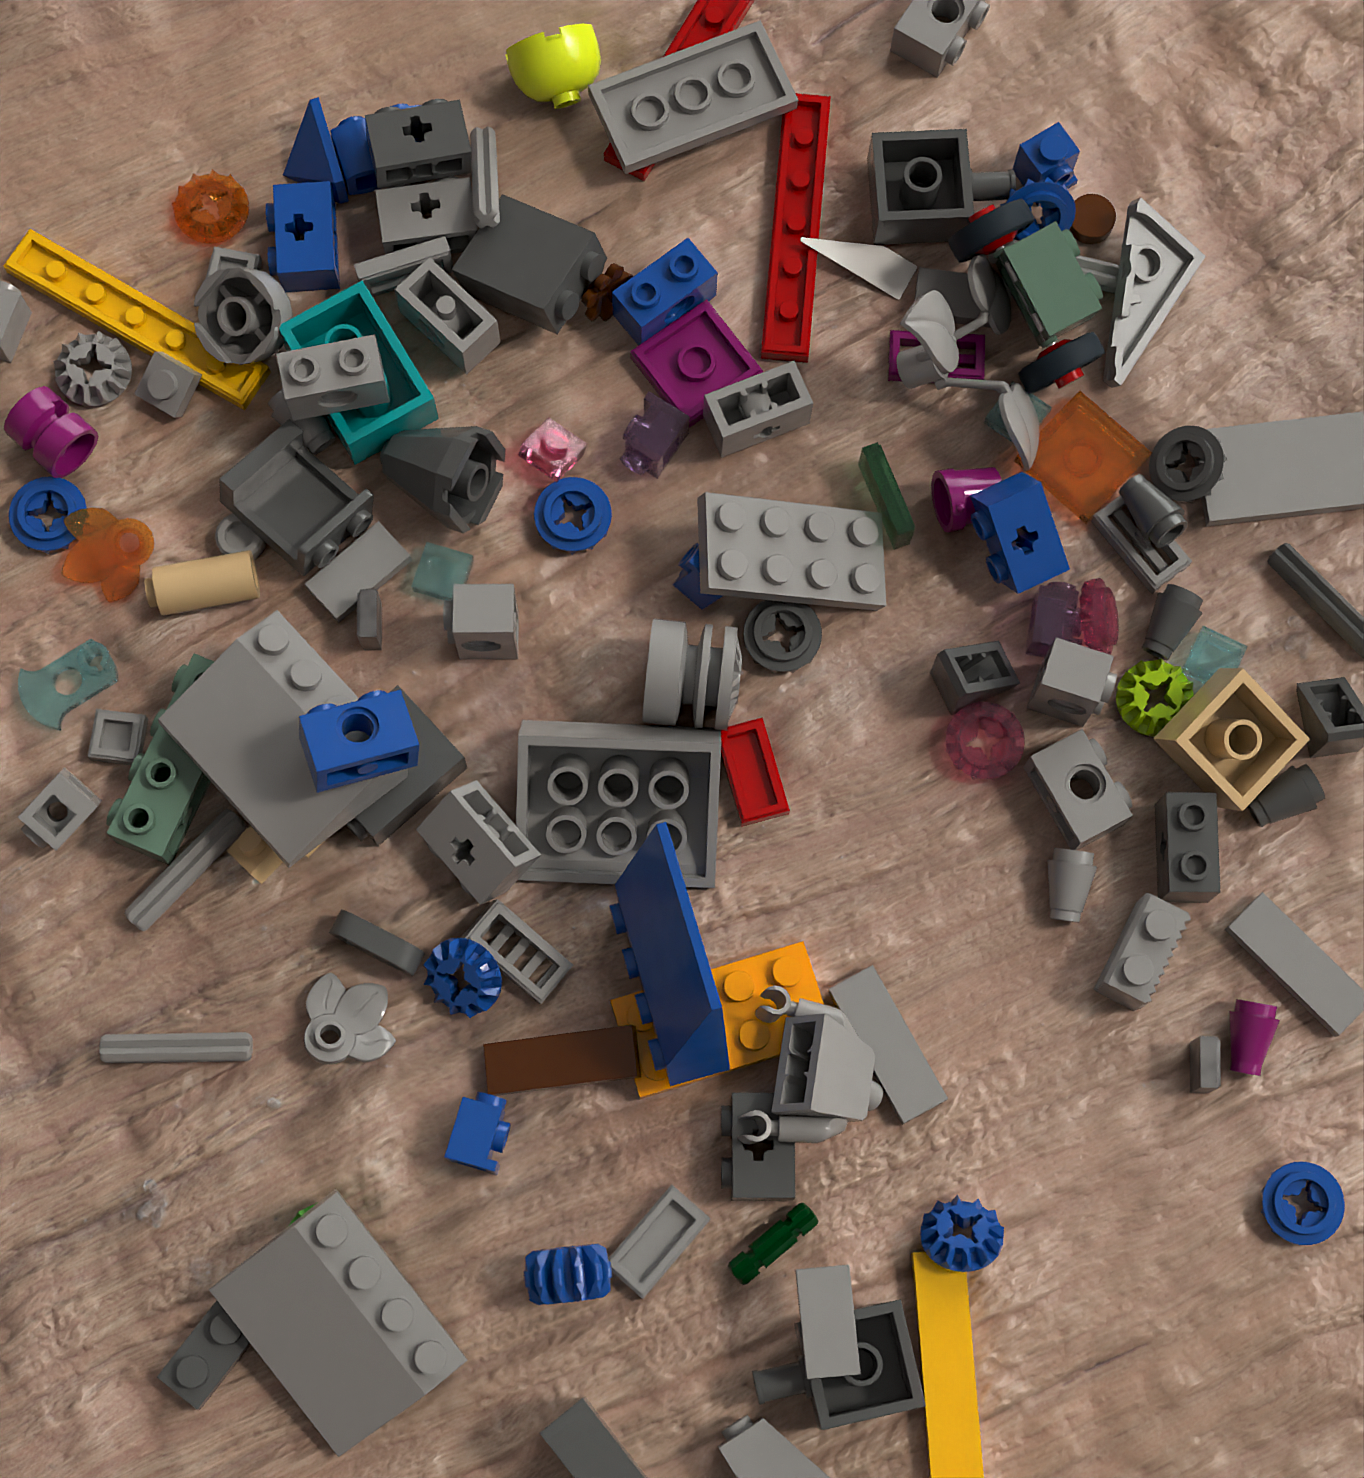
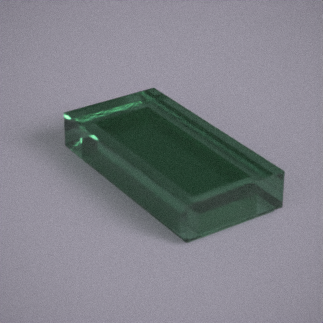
(886, 495)

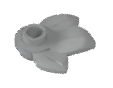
(352, 1016)

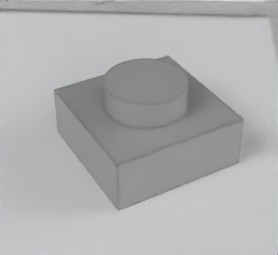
(168, 384)

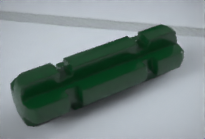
(773, 1243)

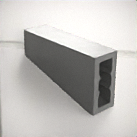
(589, 1445)

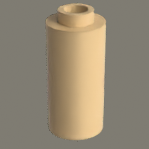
(203, 583)

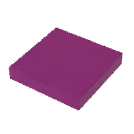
(693, 359)

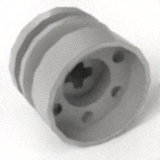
(690, 674)

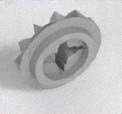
(104, 384)

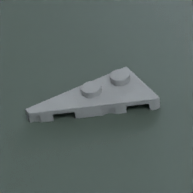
(1150, 279)

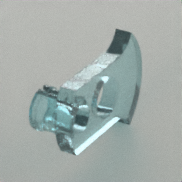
(39, 691)

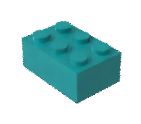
(357, 315)

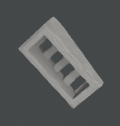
(559, 968)

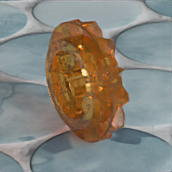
(201, 224)

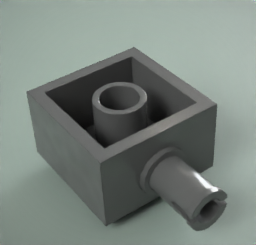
(926, 185)
(886, 1382)

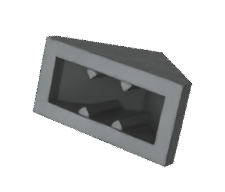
(972, 674)
(1331, 717)

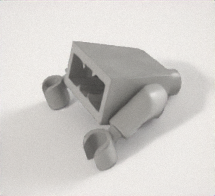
(820, 1073)

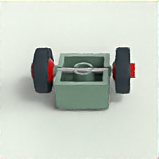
(1044, 285)

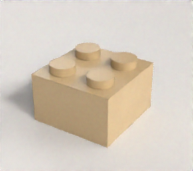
(1231, 738)

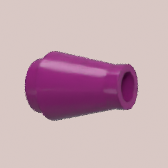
(1251, 1035)

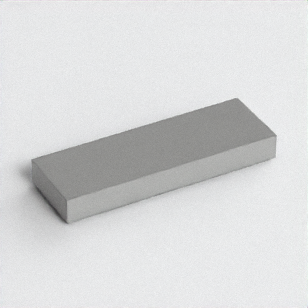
(1298, 964)
(898, 1059)

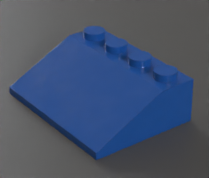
(670, 963)

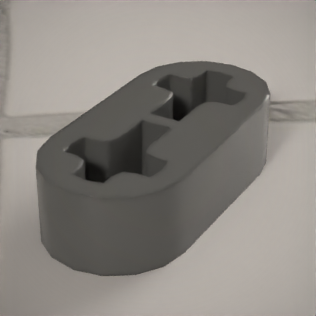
(377, 942)

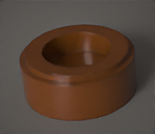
(1093, 219)

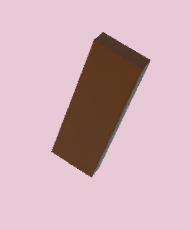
(562, 1060)

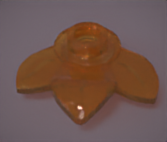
(100, 553)

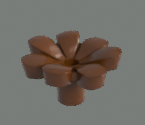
(599, 294)

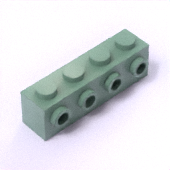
(163, 787)

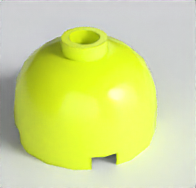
(556, 65)

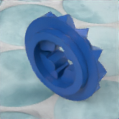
(1055, 202)
(580, 495)
(34, 500)
(479, 970)
(1322, 1192)
(957, 1251)

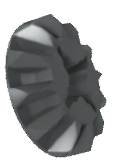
(1172, 451)
(794, 616)

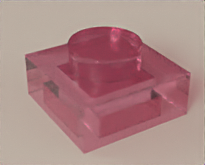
(552, 449)

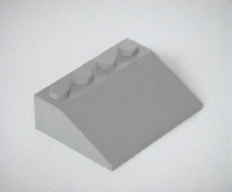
(245, 737)
(602, 787)
(338, 1324)

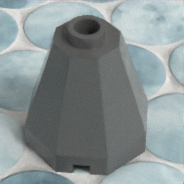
(447, 472)

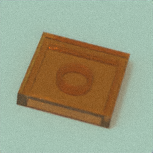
(1085, 457)

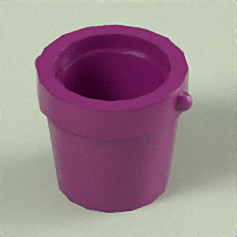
(952, 494)

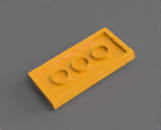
(739, 993)

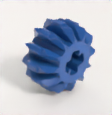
(567, 1274)

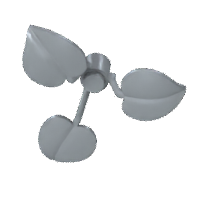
(934, 327)

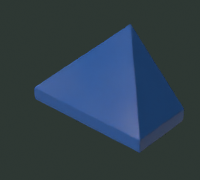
(314, 154)

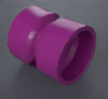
(58, 437)

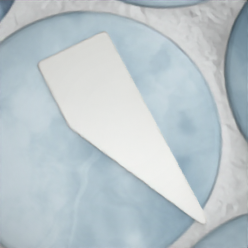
(870, 262)

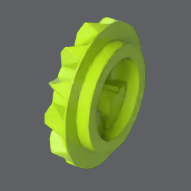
(1132, 697)

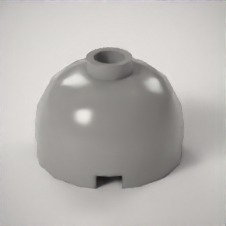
(241, 315)

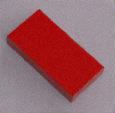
(752, 773)

